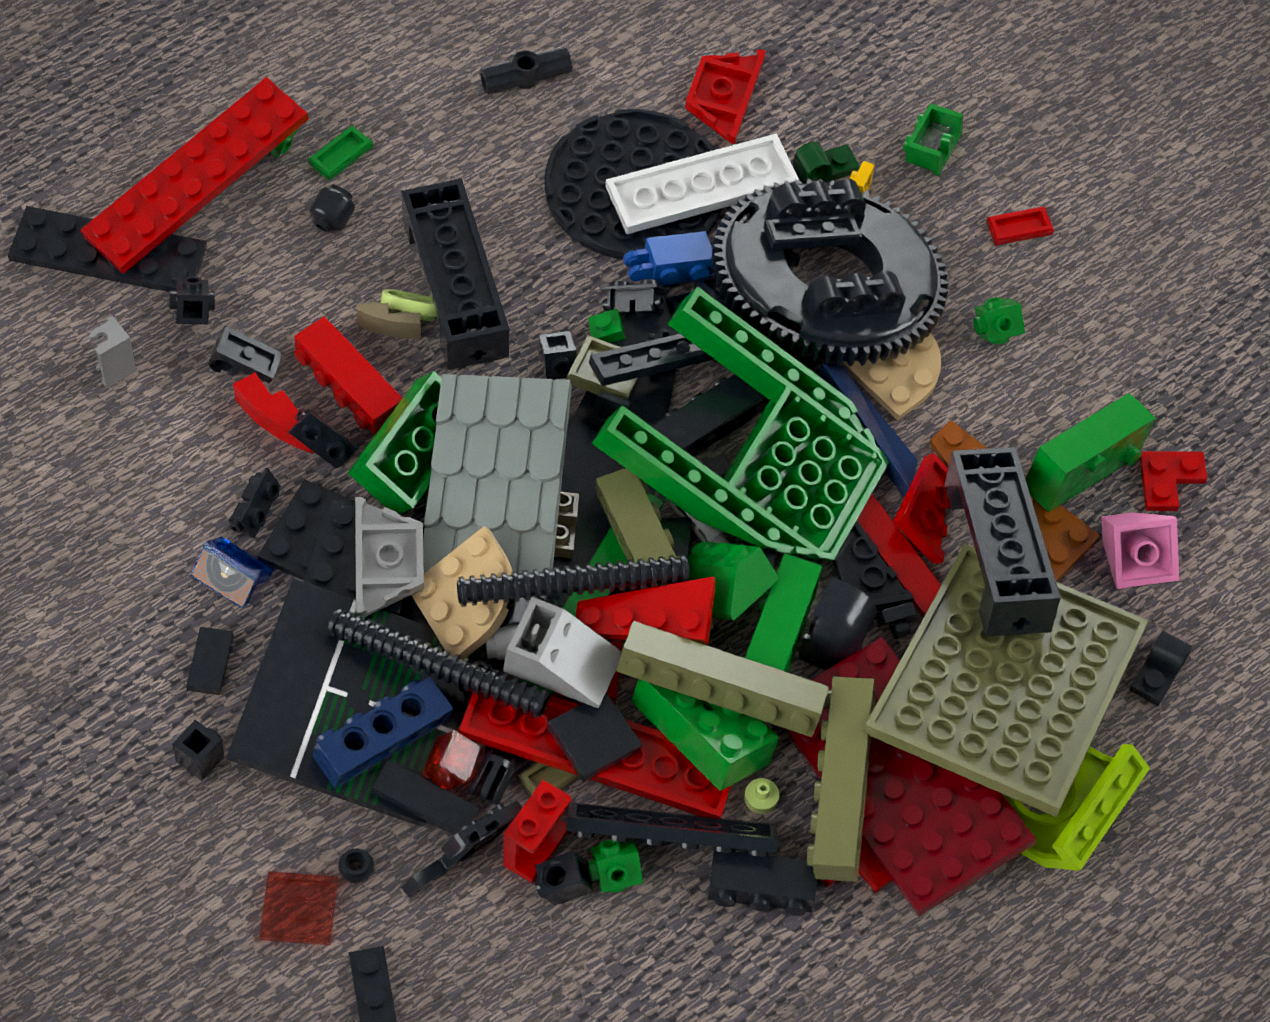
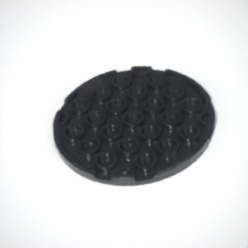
(611, 148)

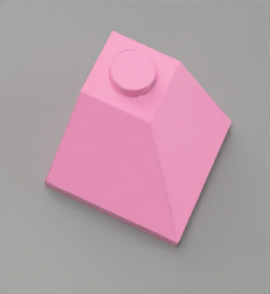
(1141, 548)

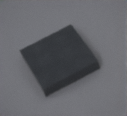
(594, 737)

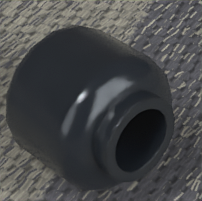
(332, 208)

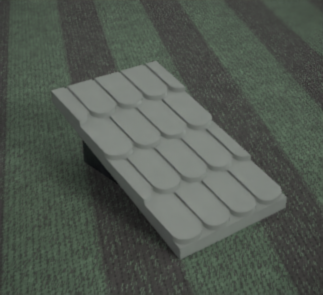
(498, 466)

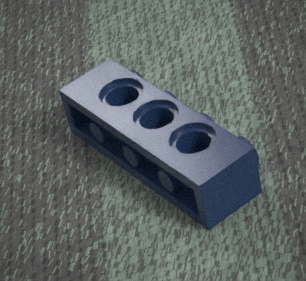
(344, 764)

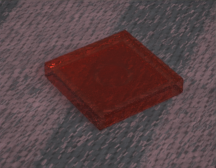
(299, 908)

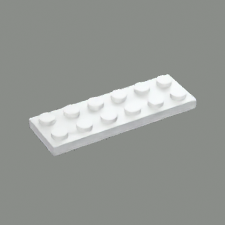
(698, 183)

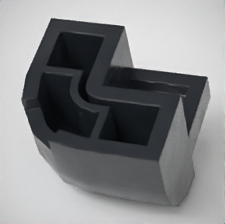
(838, 625)

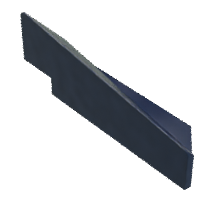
(901, 460)

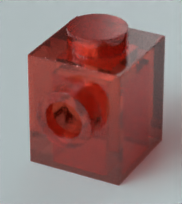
(452, 760)

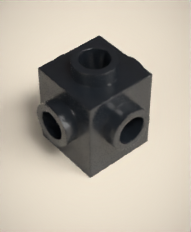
(192, 301)

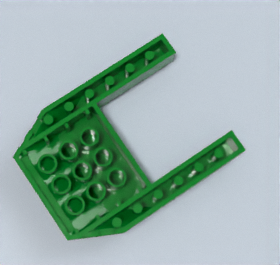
(800, 468)

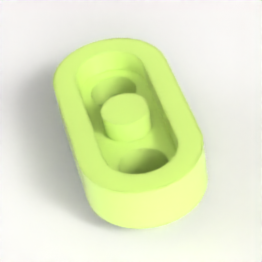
(410, 302)

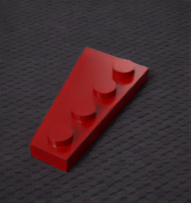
(673, 608)

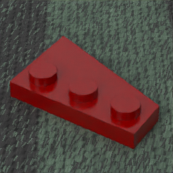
(924, 509)

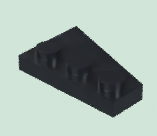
(865, 570)

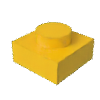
(863, 176)

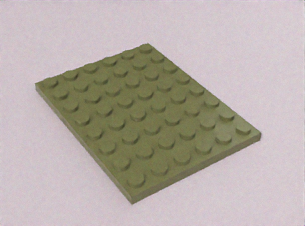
(1006, 705)

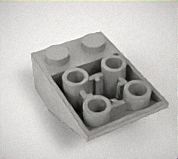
(561, 654)

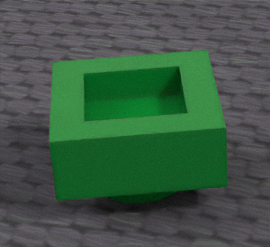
(607, 326)

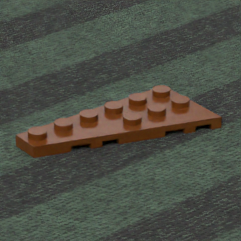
(1063, 533)

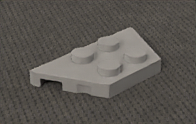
(386, 557)

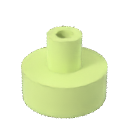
(761, 796)

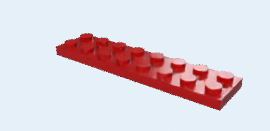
(194, 175)
(653, 773)

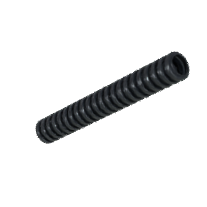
(572, 580)
(438, 663)

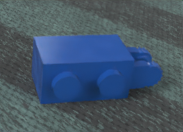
(671, 259)

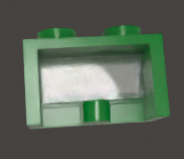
(933, 138)

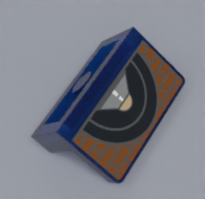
(230, 570)

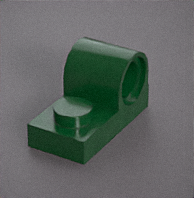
(815, 163)

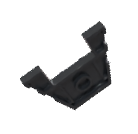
(464, 844)

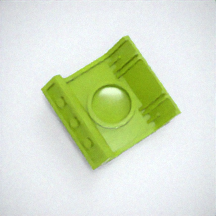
(1088, 810)

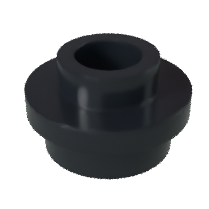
(356, 855)

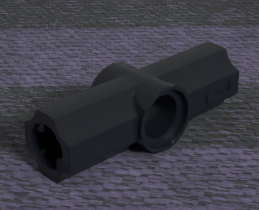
(526, 70)

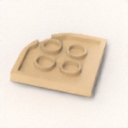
(903, 381)
(468, 627)

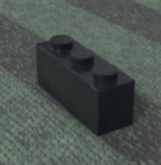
(762, 882)

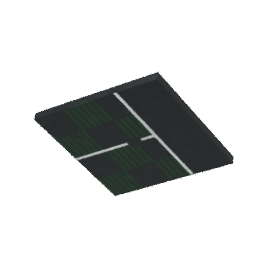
(321, 682)

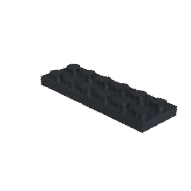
(56, 243)
(684, 829)

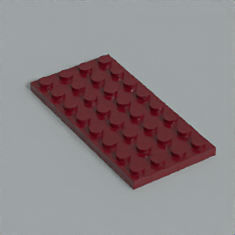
(920, 819)

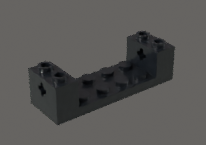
(456, 273)
(1007, 538)

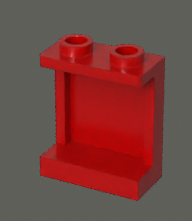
(536, 831)

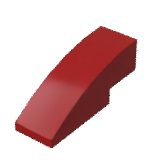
(271, 412)

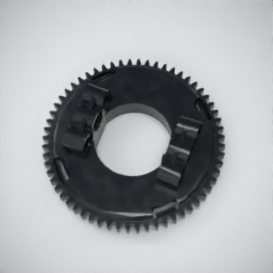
(837, 317)

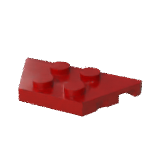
(724, 91)

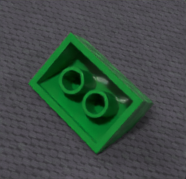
(739, 572)

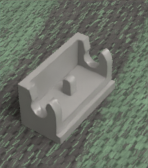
(115, 354)

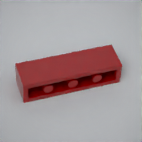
(347, 374)

